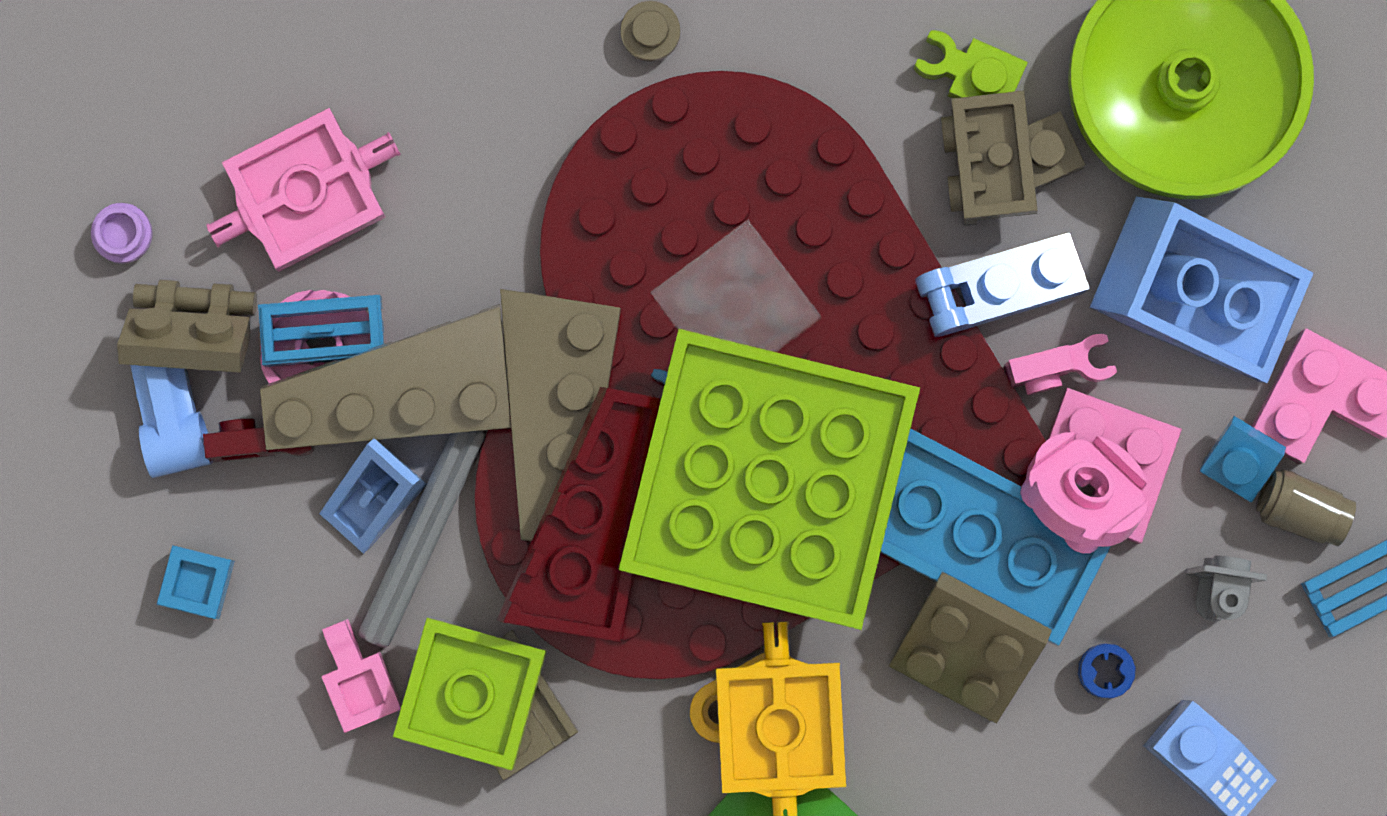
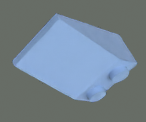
(1201, 288)

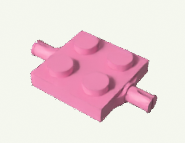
(303, 189)

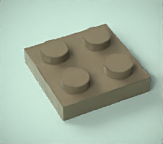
(970, 647)

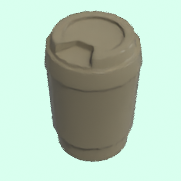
(1305, 508)

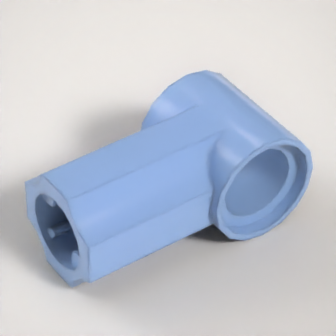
(171, 426)

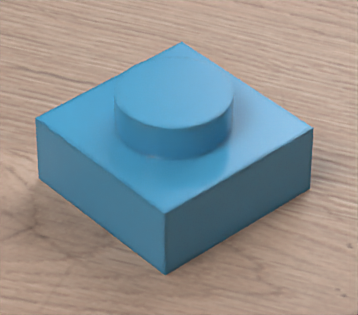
(1242, 459)
(195, 582)

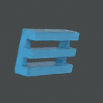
(268, 335)
(1324, 606)

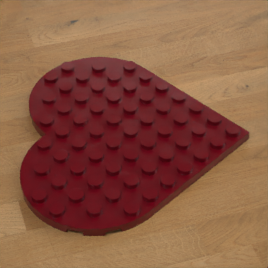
(659, 189)

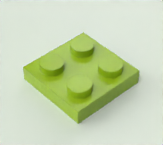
(469, 694)

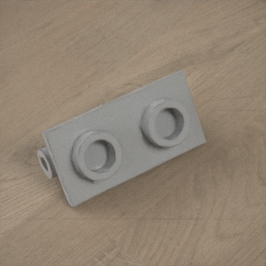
(1224, 587)

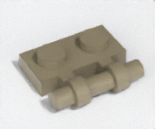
(184, 339)

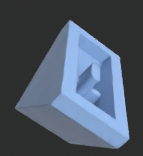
(371, 496)

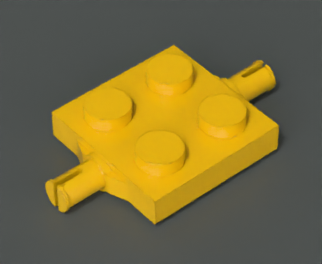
(780, 725)

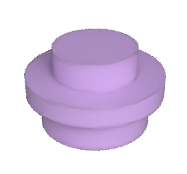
(121, 233)

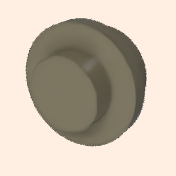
(650, 31)

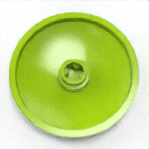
(1190, 91)

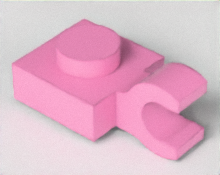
(1043, 369)
(360, 686)

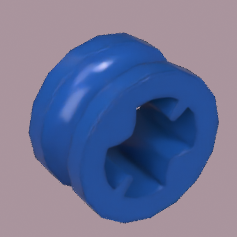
(1124, 668)

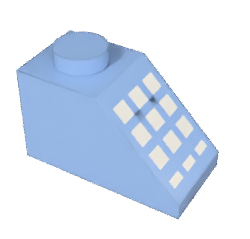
(1210, 760)

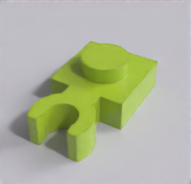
(975, 73)

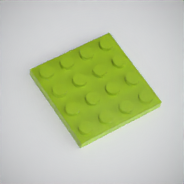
(769, 479)

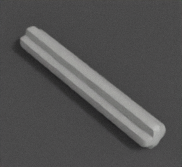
(421, 537)

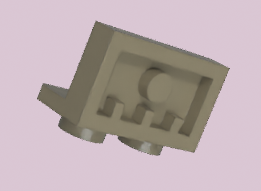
(992, 157)

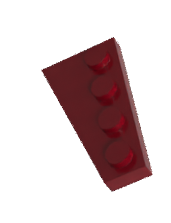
(574, 560)

